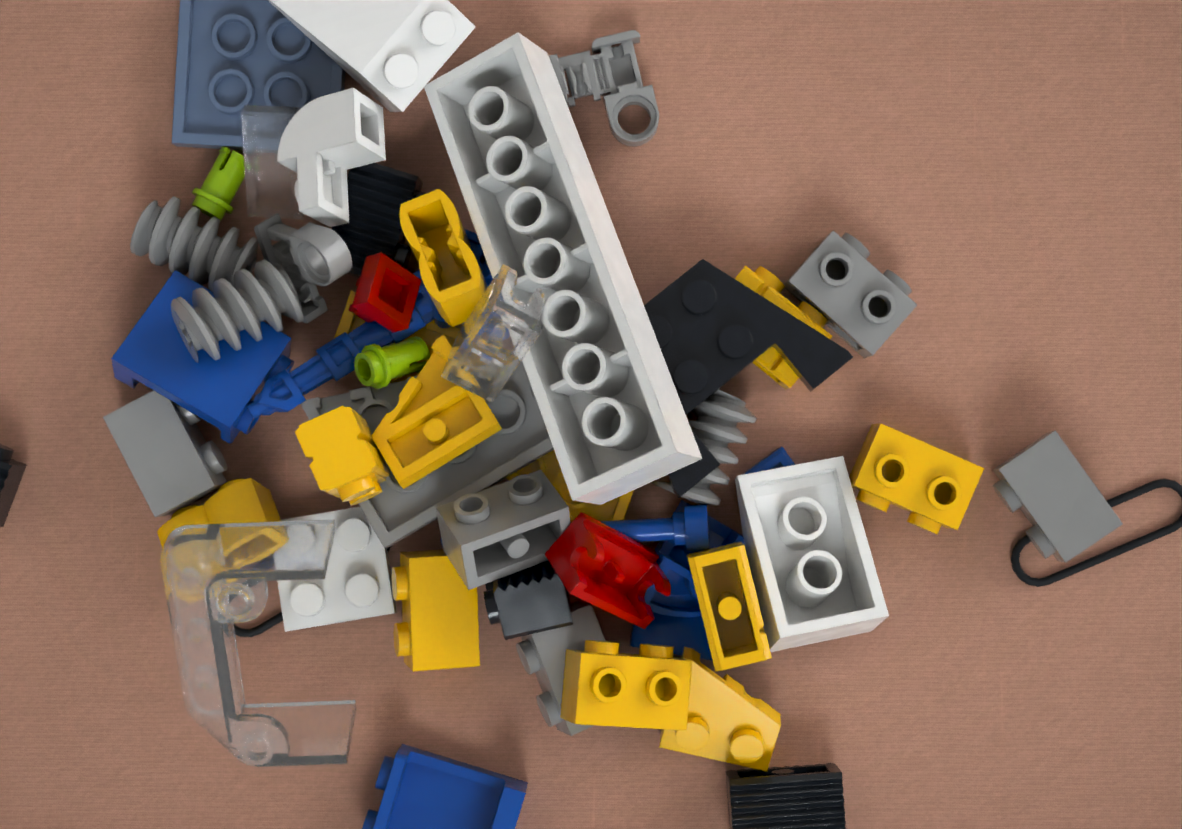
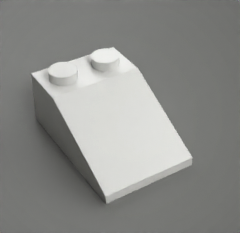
(383, 43)
(808, 554)

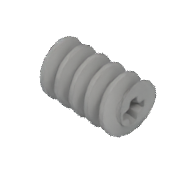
(190, 247)
(236, 309)
(716, 429)

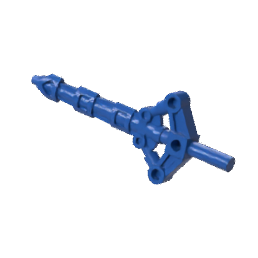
(337, 357)

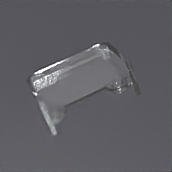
(220, 579)

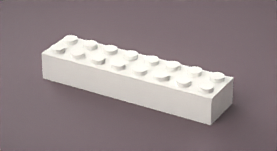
(543, 215)

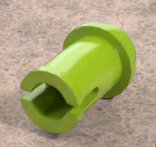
(220, 184)
(379, 364)

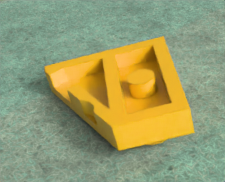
(432, 422)
(724, 721)

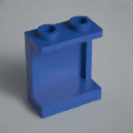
(210, 388)
(443, 793)

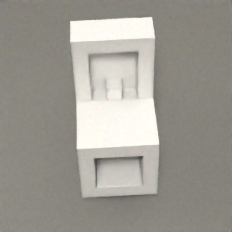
(325, 142)

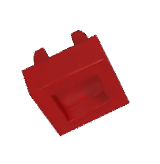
(385, 293)

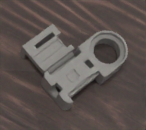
(610, 72)
(308, 257)

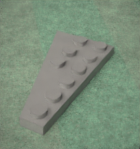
(402, 511)

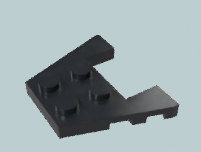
(716, 329)

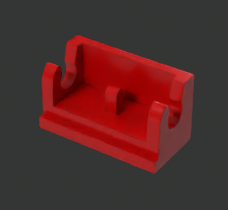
(607, 569)

